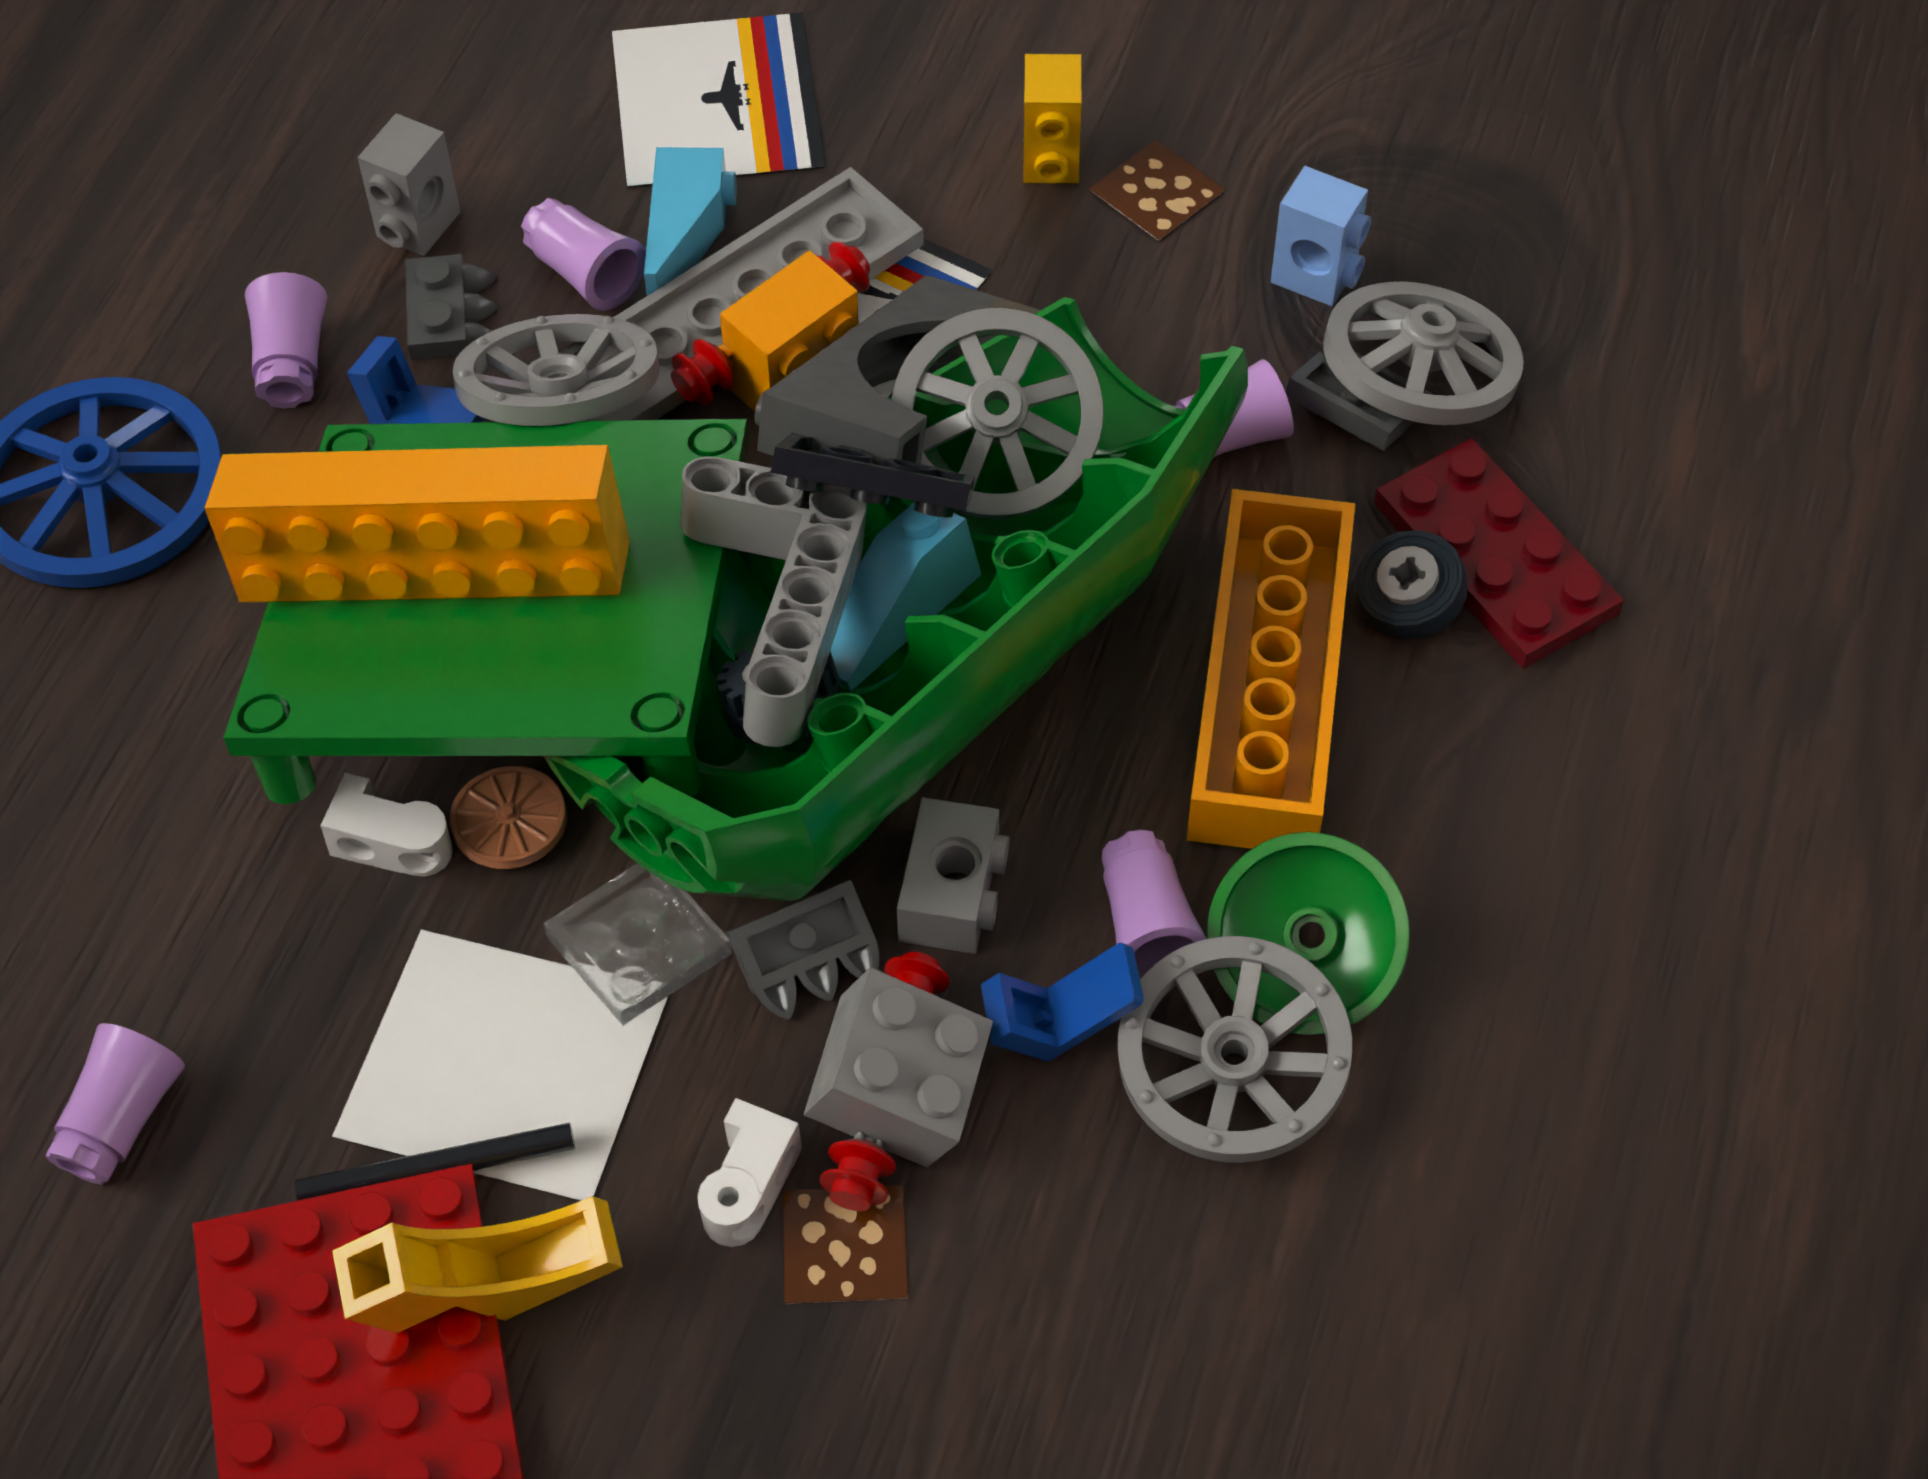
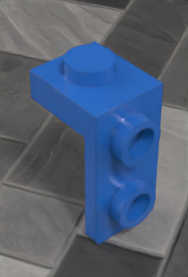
(393, 396)
(1057, 1018)

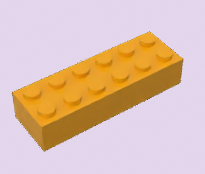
(420, 523)
(1272, 670)

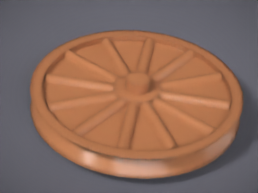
(508, 817)

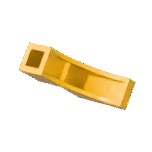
(499, 1269)

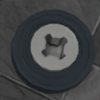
(1424, 603)

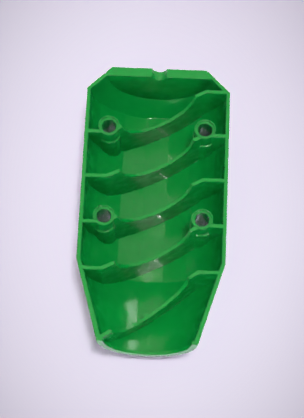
(791, 813)

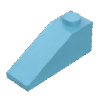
(685, 210)
(907, 571)

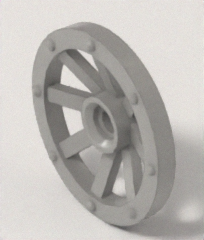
(1429, 334)
(557, 385)
(1006, 428)
(1236, 1036)

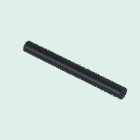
(479, 1154)

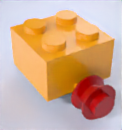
(777, 327)

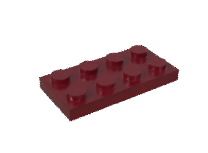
(1519, 567)

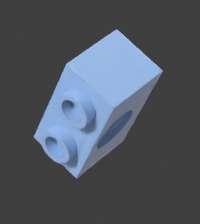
(1320, 236)

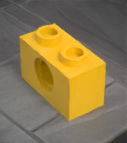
(1052, 118)

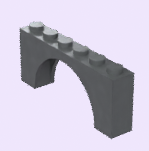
(834, 390)

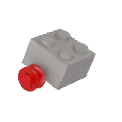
(894, 1076)

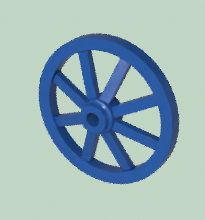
(95, 472)

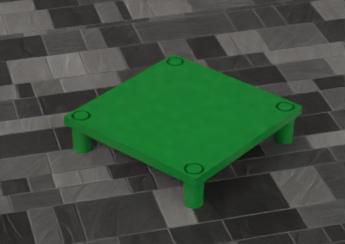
(504, 669)

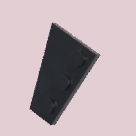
(932, 488)

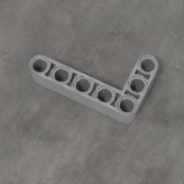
(822, 544)

